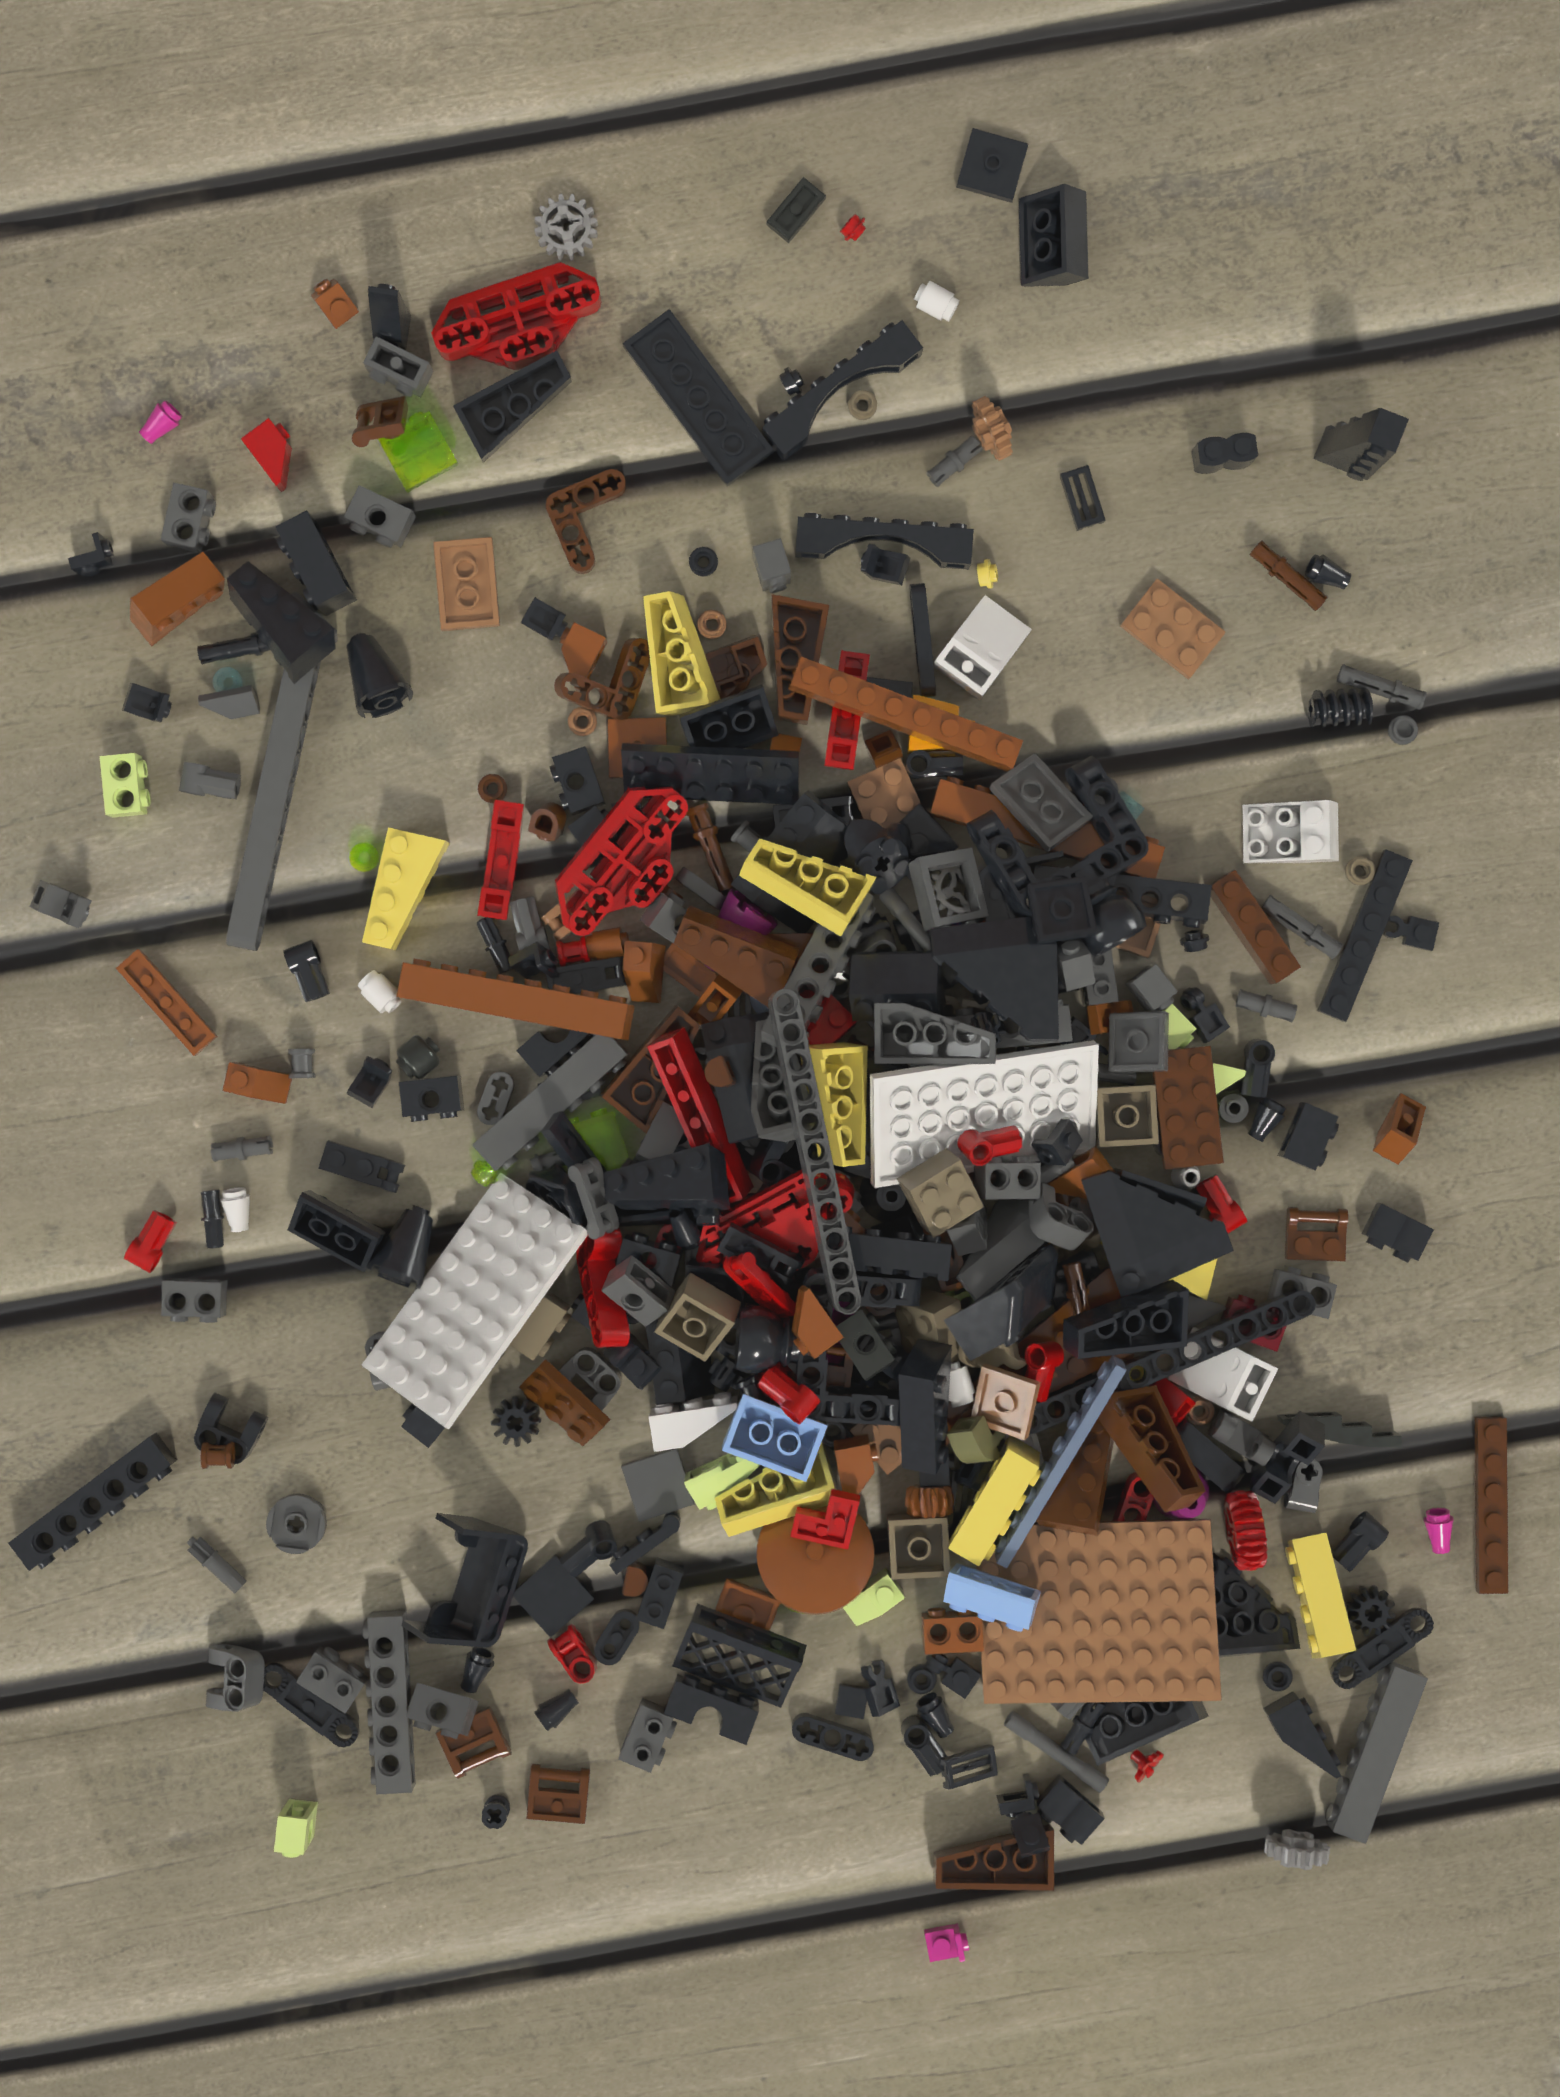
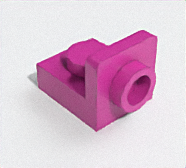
(946, 1943)

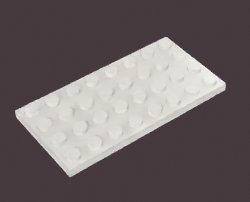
(931, 1105)
(474, 1300)

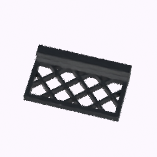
(746, 1640)

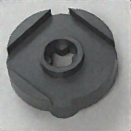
(283, 1534)

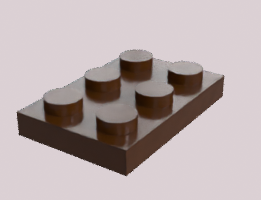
(564, 1403)

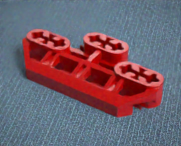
(518, 321)
(625, 865)
(785, 1227)

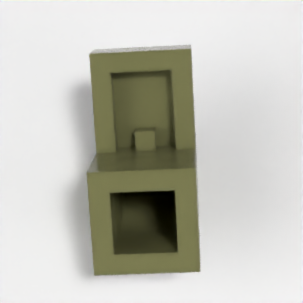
(974, 1440)

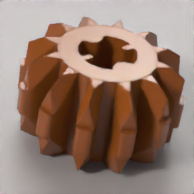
(929, 1501)

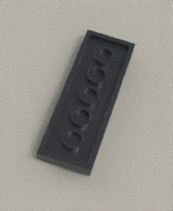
(698, 397)
(714, 772)

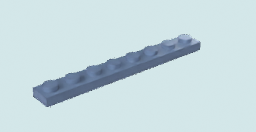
(1063, 1454)

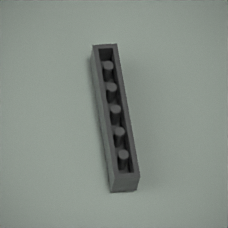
(557, 1093)
(1376, 1751)

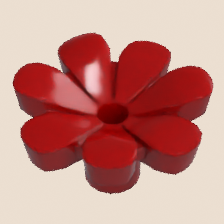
(1145, 1763)

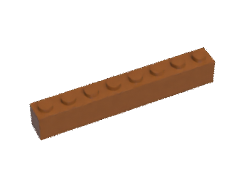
(905, 714)
(964, 804)
(516, 1001)

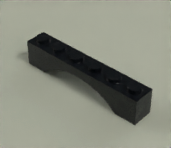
(887, 354)
(943, 545)

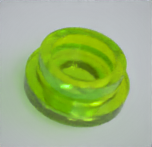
(355, 853)
(484, 1173)

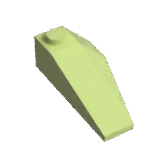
(716, 1478)

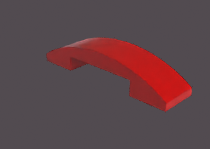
(843, 724)
(501, 860)

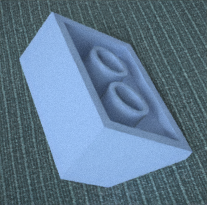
(771, 1439)
(991, 1597)

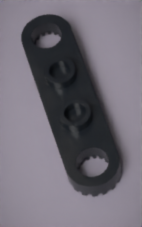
(1382, 1649)
(309, 1707)

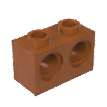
(952, 1639)

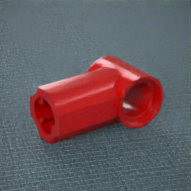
(989, 1144)
(1220, 1203)
(147, 1248)
(1041, 1363)
(794, 1399)

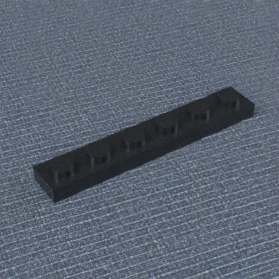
(1364, 935)

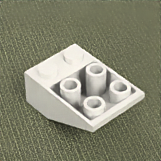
(981, 647)
(1291, 832)
(1229, 1379)
(682, 1423)

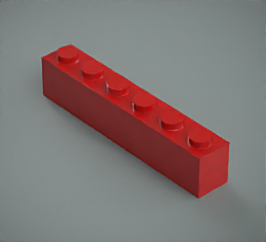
(696, 1104)

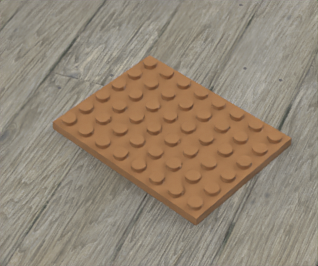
(1113, 1618)

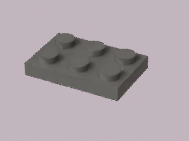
(1041, 802)

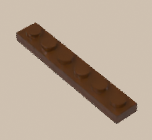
(1491, 1505)

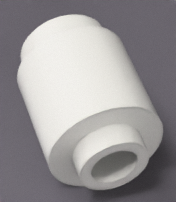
(936, 301)
(379, 992)
(961, 1385)

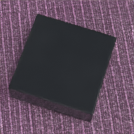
(851, 1701)

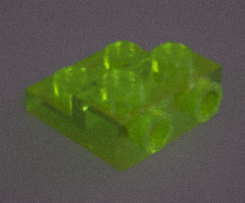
(419, 452)
(603, 1137)

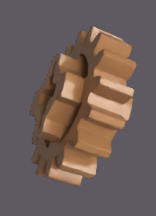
(992, 428)

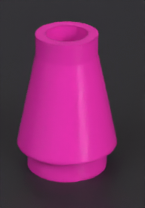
(161, 421)
(1439, 1528)

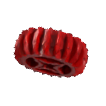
(1245, 1530)

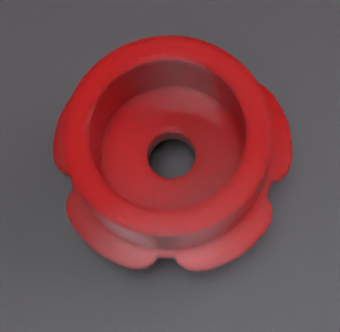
(853, 228)

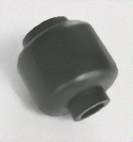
(418, 1056)

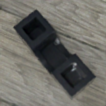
(545, 1055)
(1296, 1443)
(690, 1696)

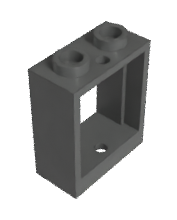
(924, 892)

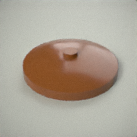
(812, 1574)

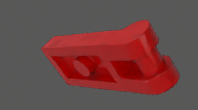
(759, 1284)

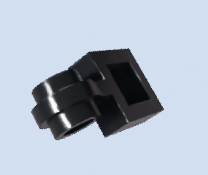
(1207, 1020)
(958, 1676)

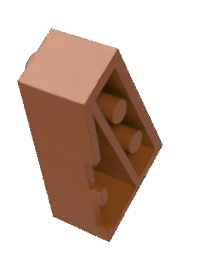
(175, 598)

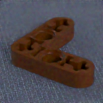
(570, 517)
(610, 694)

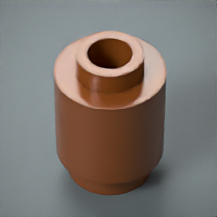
(606, 943)

